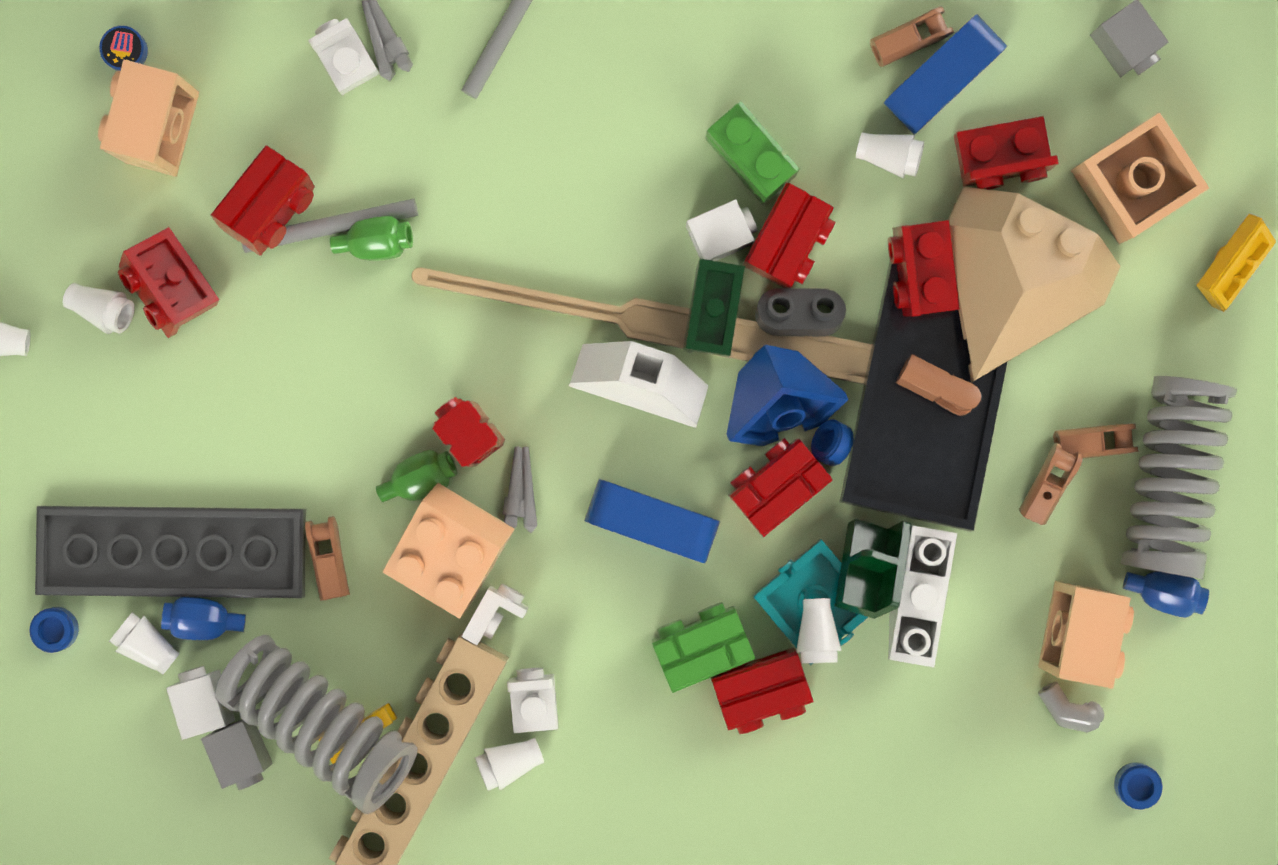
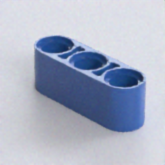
(945, 74)
(652, 521)

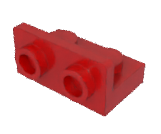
(1004, 152)
(924, 268)
(166, 282)

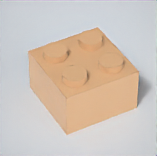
(148, 117)
(1140, 179)
(448, 550)
(1085, 634)

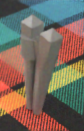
(386, 44)
(520, 493)

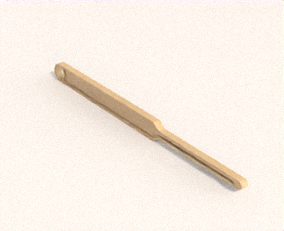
(663, 323)

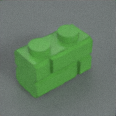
(751, 152)
(702, 647)

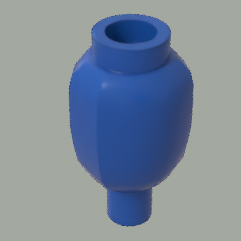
(1169, 592)
(199, 619)

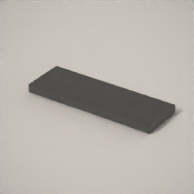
(170, 552)

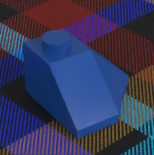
(779, 393)

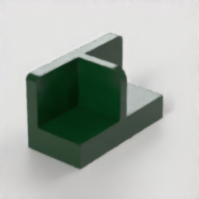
(713, 307)
(873, 568)

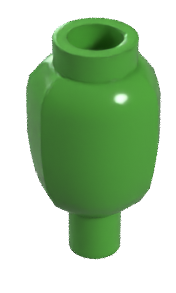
(374, 239)
(418, 476)

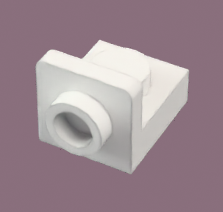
(343, 55)
(487, 619)
(533, 701)

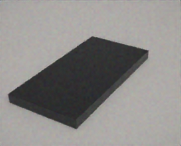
(911, 451)

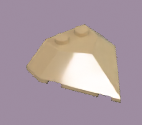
(1021, 274)

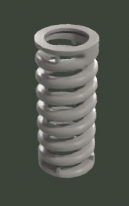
(1177, 557)
(321, 714)

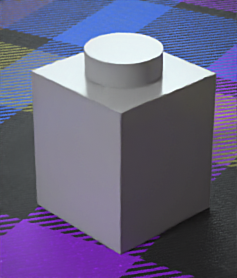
(1130, 39)
(237, 754)

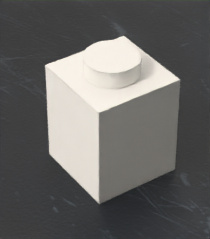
(722, 231)
(195, 703)

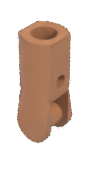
(906, 38)
(939, 386)
(1091, 440)
(1048, 487)
(328, 567)

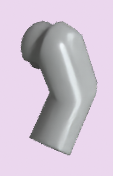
(1071, 715)

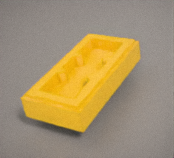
(1236, 262)

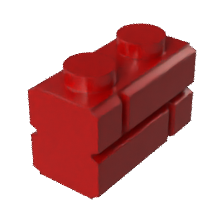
(264, 201)
(789, 236)
(467, 431)
(778, 486)
(762, 690)

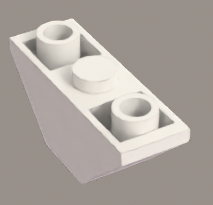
(641, 379)
(918, 620)

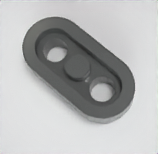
(802, 312)

